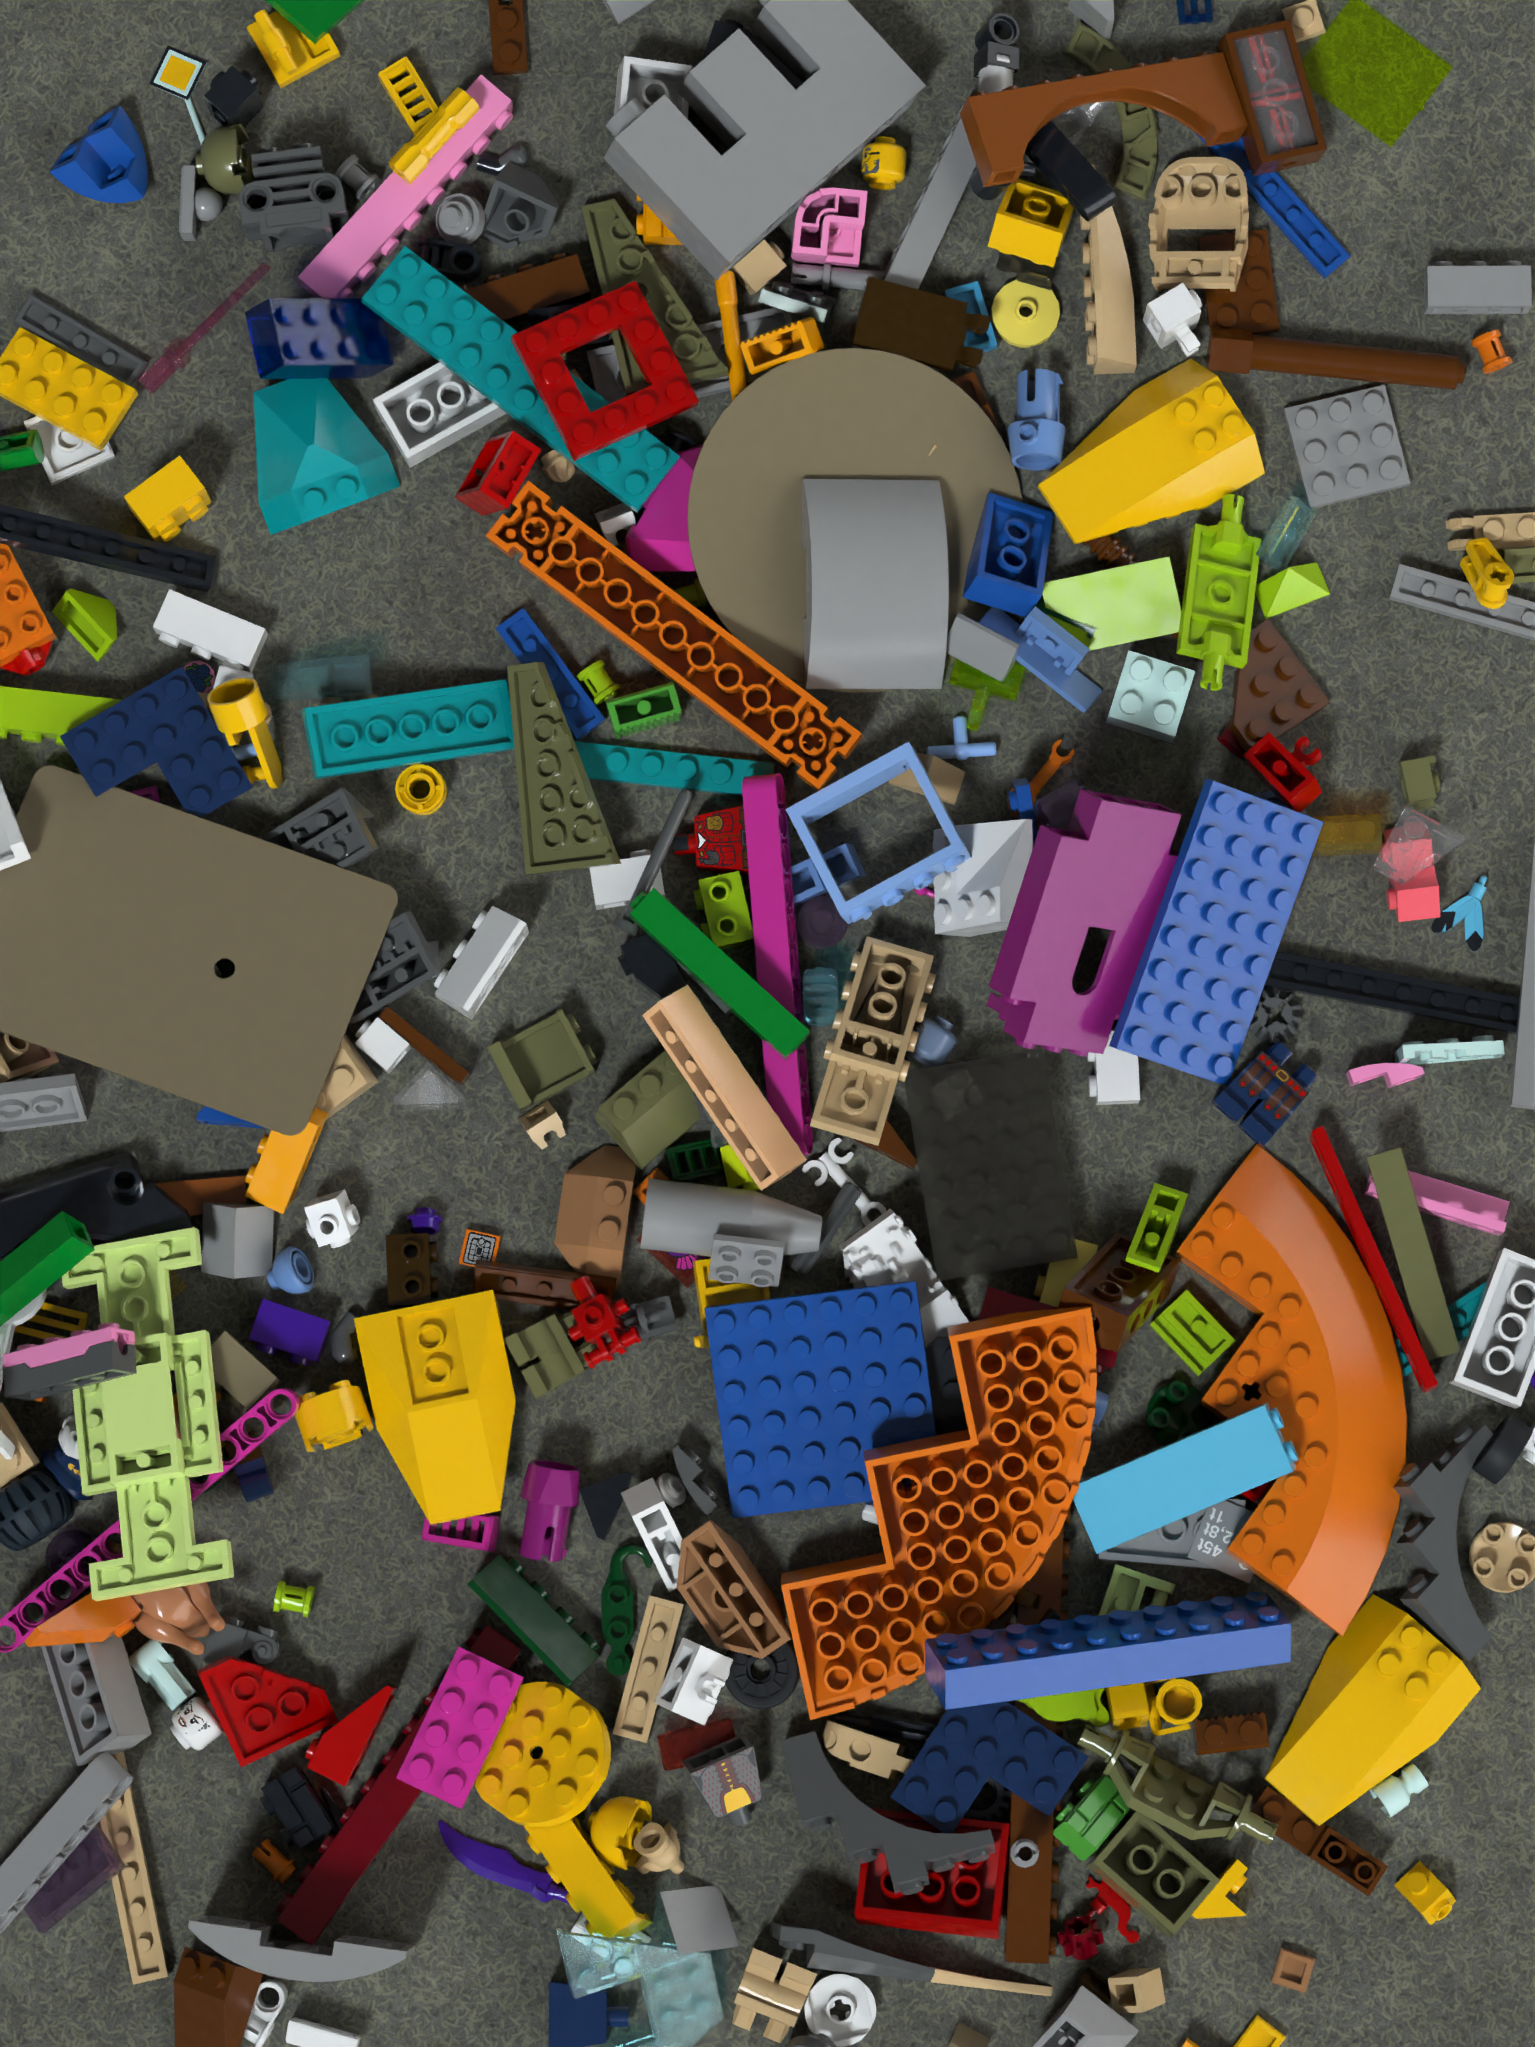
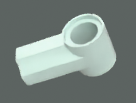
(159, 1669)

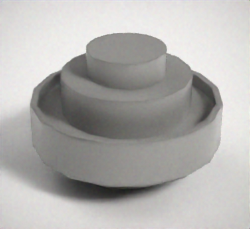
(460, 219)

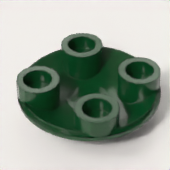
(1172, 1412)

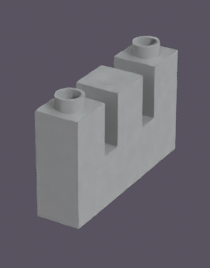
(777, 136)

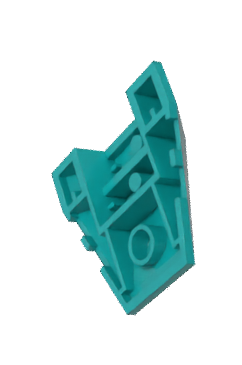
(313, 454)

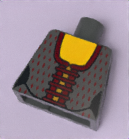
(727, 1778)

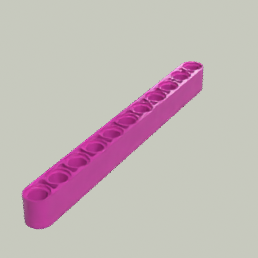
(777, 944)
(100, 1548)

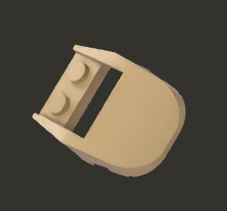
(1199, 196)

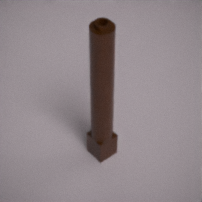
(1242, 351)

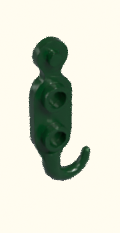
(618, 1608)

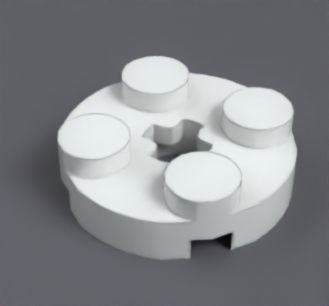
(850, 1991)

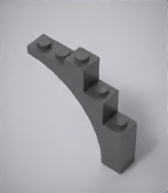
(1430, 1543)
(865, 1833)

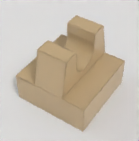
(541, 1121)

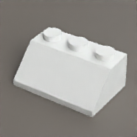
(481, 961)

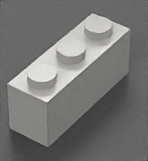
(1477, 288)

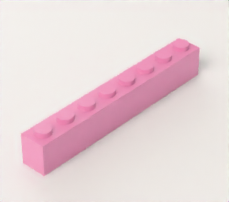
(398, 204)

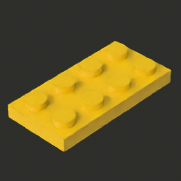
(63, 389)

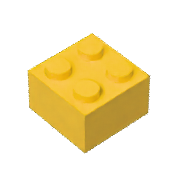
(1031, 223)
(168, 500)

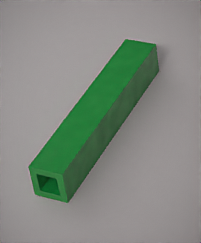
(718, 973)
(41, 1262)

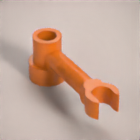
(1047, 771)

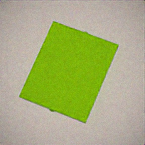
(1373, 71)

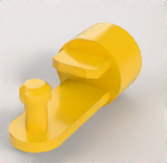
(238, 708)

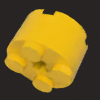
(333, 1416)

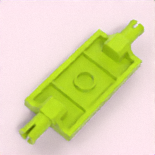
(1219, 594)

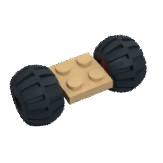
(29, 1505)

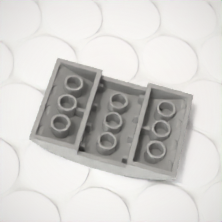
(874, 584)
(253, 1947)

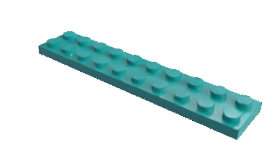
(481, 353)

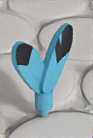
(1468, 908)

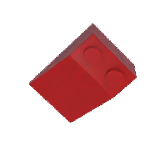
(345, 1744)

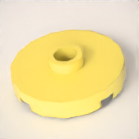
(1023, 330)

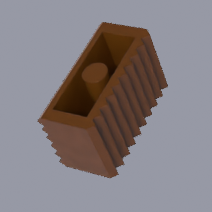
(1230, 1733)

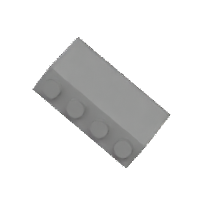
(97, 1697)

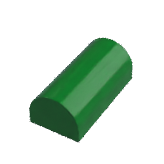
(21, 450)

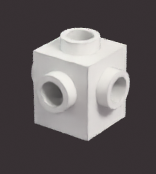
(332, 1219)

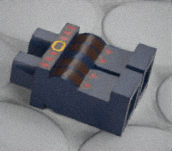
(1273, 1086)

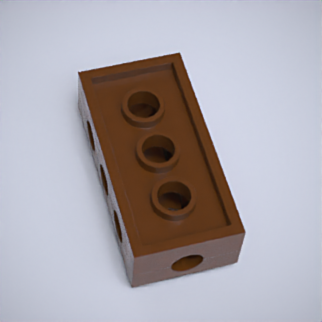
(1118, 1292)

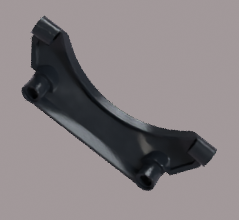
(95, 1196)

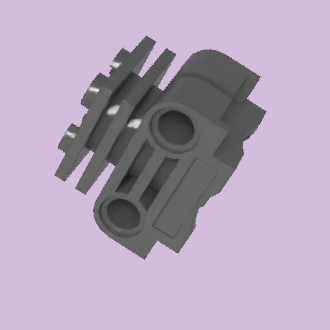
(293, 197)

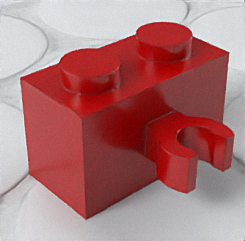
(1285, 771)

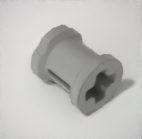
(357, 177)

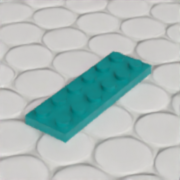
(409, 729)

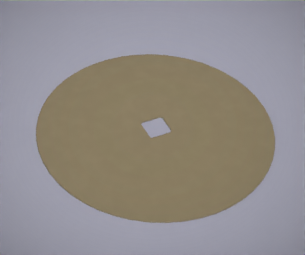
(830, 419)

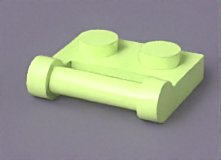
(1127, 1589)

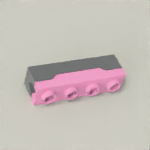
(69, 1362)

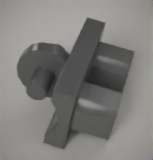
(650, 1317)

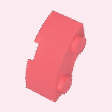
(1416, 898)

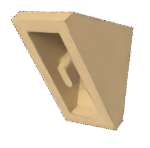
(944, 776)

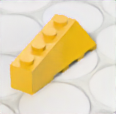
(587, 1879)

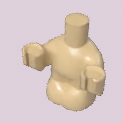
(658, 1849)

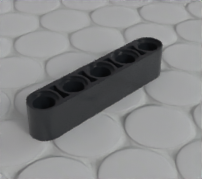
(1070, 172)

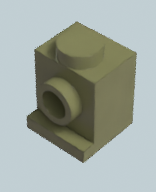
(1419, 783)

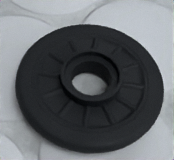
(767, 1692)

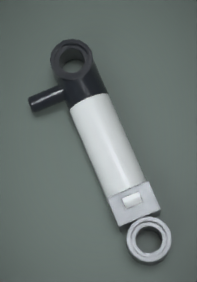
(995, 67)

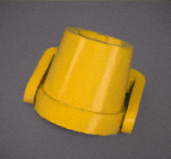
(1176, 1703)

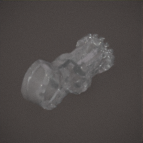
(1082, 116)

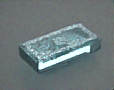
(1285, 533)

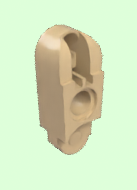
(865, 1750)

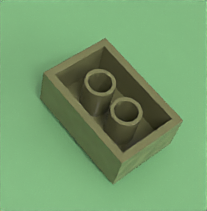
(1153, 1873)

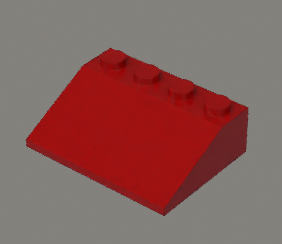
(955, 1901)

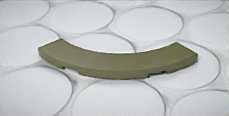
(1136, 121)

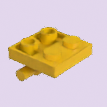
(287, 49)

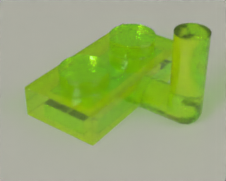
(984, 685)

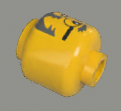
(883, 163)

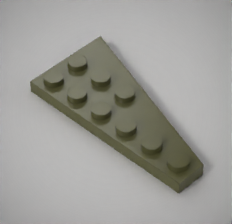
(624, 259)
(556, 801)

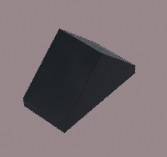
(604, 1501)

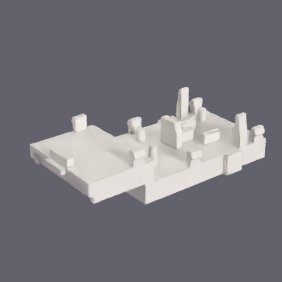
(888, 1254)

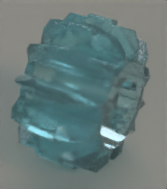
(820, 996)

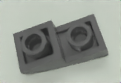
(688, 1469)

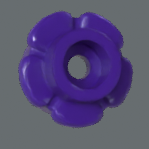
(424, 1218)

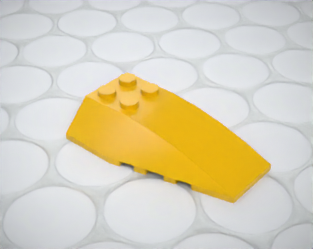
(1155, 456)
(1368, 1710)

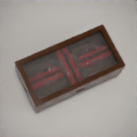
(1274, 98)

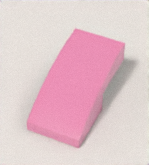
(1393, 1073)

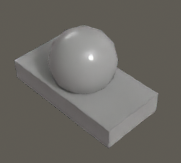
(195, 203)

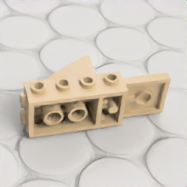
(872, 1039)

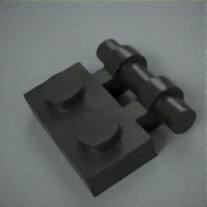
(797, 299)

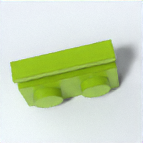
(1192, 1332)

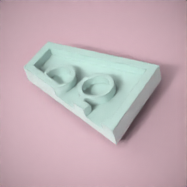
(1449, 1050)

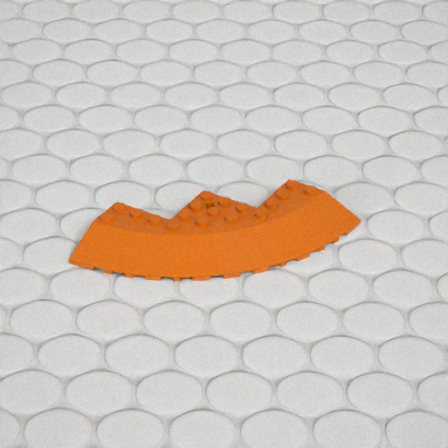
(1330, 1372)
(969, 1523)

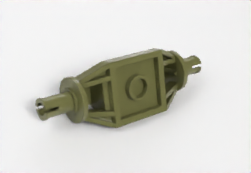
(1172, 1794)

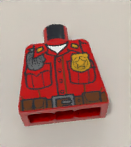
(717, 841)

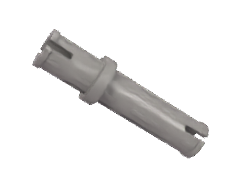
(832, 276)

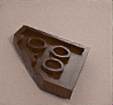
(1271, 690)

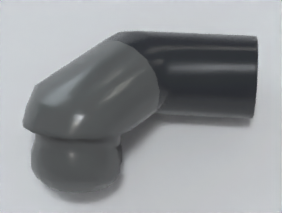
(493, 166)

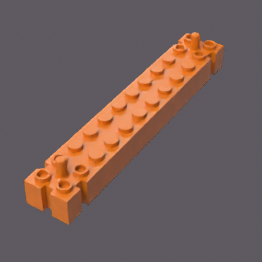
(674, 636)

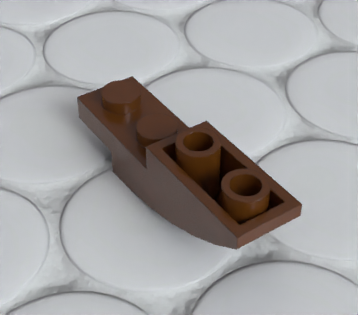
(1320, 1842)

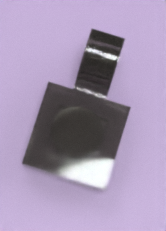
(1028, 272)

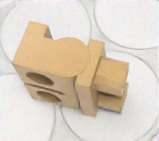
(771, 1997)

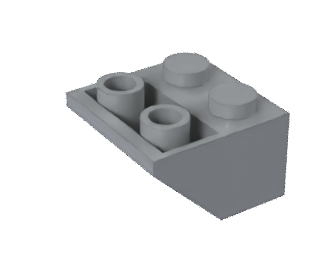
(1086, 2023)

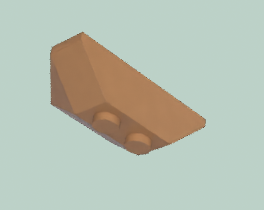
(596, 1212)
(729, 1594)

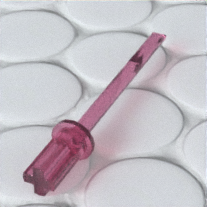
(172, 360)

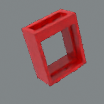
(504, 466)

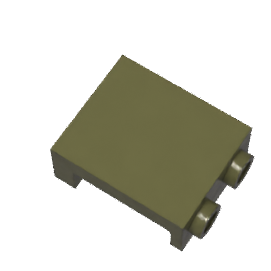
(543, 1059)

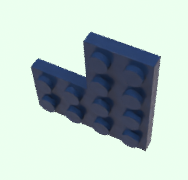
(166, 727)
(982, 1744)

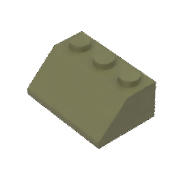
(650, 1111)

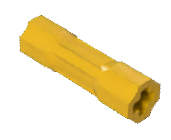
(416, 154)

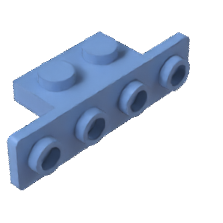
(1048, 654)

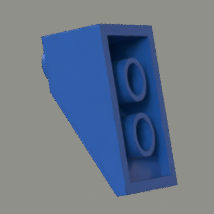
(1009, 555)

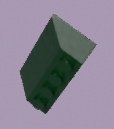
(534, 1620)

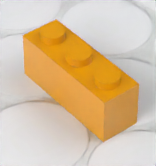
(283, 1164)

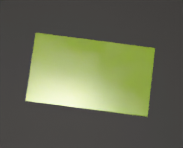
(1121, 602)

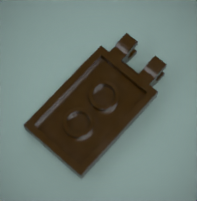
(917, 325)

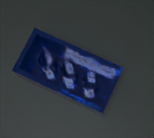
(318, 338)

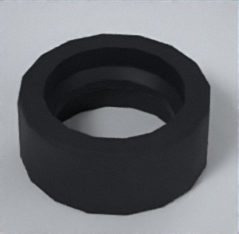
(1502, 1449)

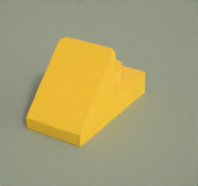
(1216, 1902)

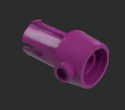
(550, 1494)

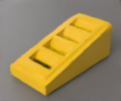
(394, 71)

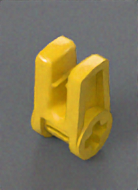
(1487, 573)

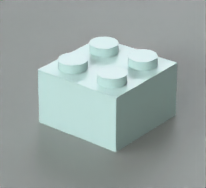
(1150, 696)

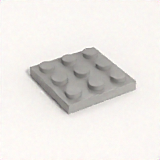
(1346, 446)

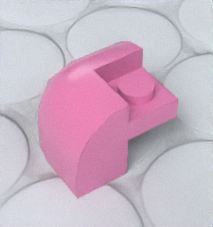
(830, 227)

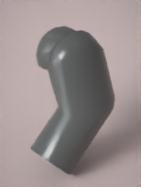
(341, 1341)

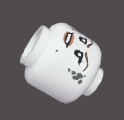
(196, 1724)

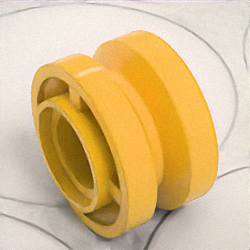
(409, 778)

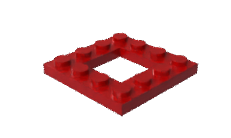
(588, 431)

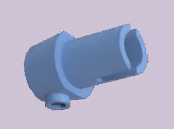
(1037, 434)

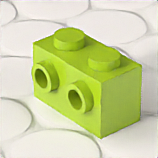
(725, 910)

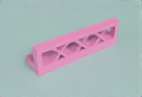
(1455, 1203)

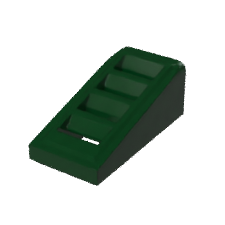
(693, 1174)

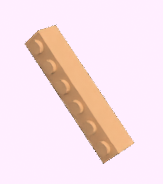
(724, 1087)

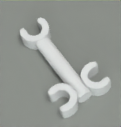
(829, 1164)

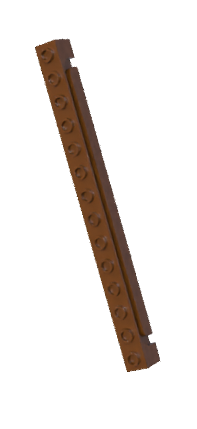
(1029, 1888)

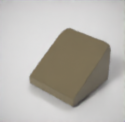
(967, 2037)

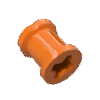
(1491, 351)

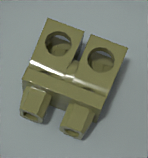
(556, 1356)

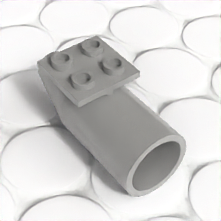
(733, 1226)

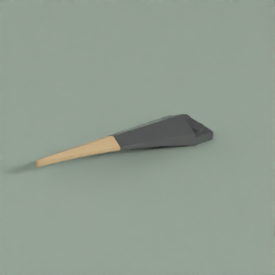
(835, 1954)

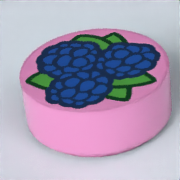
(201, 676)

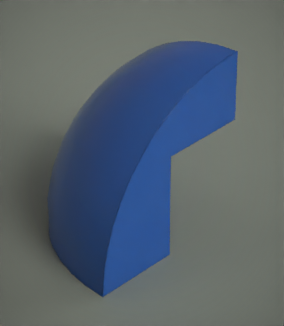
(106, 161)

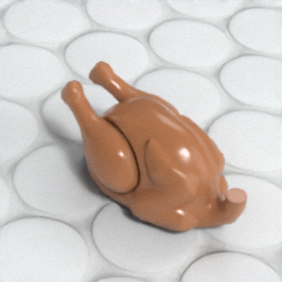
(177, 1614)

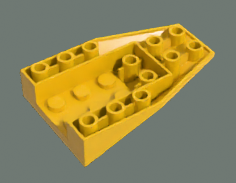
(443, 1400)

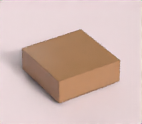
(1292, 1970)

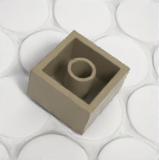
(241, 1373)

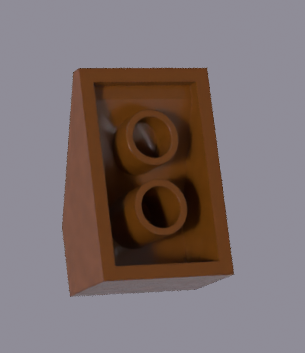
(212, 2000)

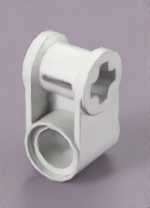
(264, 2016)

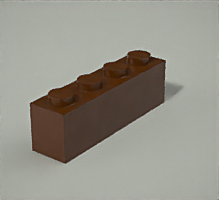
(532, 288)

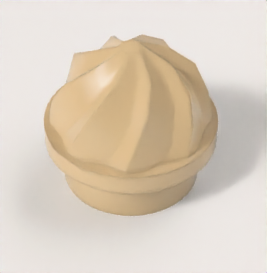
(557, 467)

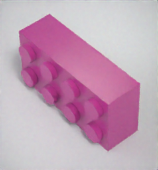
(460, 1728)

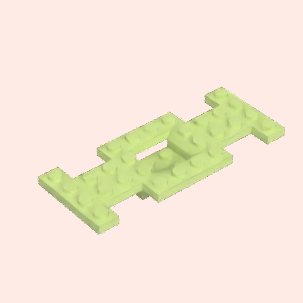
(130, 1426)

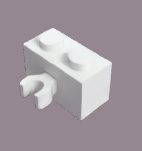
(1174, 318)
(694, 1681)

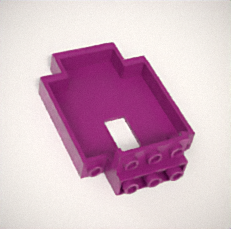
(1095, 874)

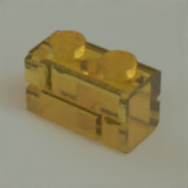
(1349, 835)

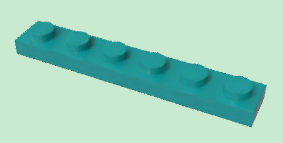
(668, 768)

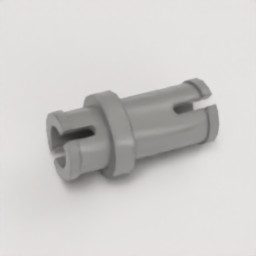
(1032, 1857)

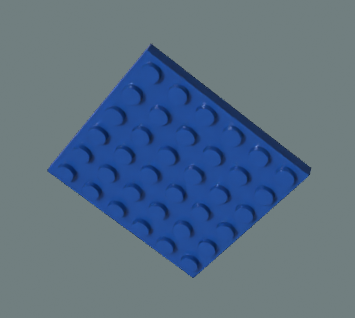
(812, 1388)

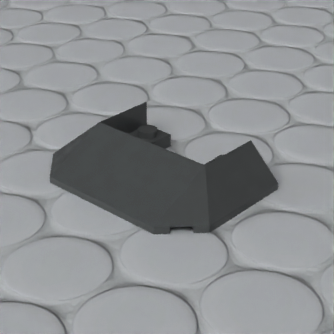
(338, 834)

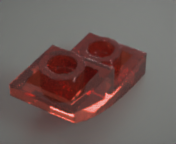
(692, 1740)

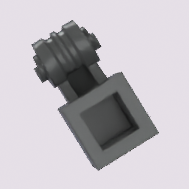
(237, 1640)

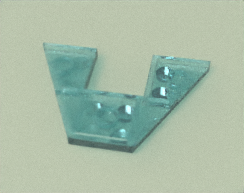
(676, 1988)

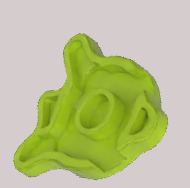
(1069, 1706)

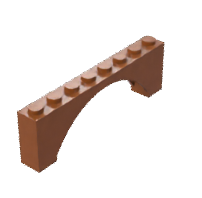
(1190, 90)

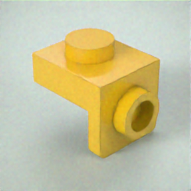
(1426, 1893)

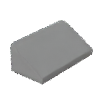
(981, 647)

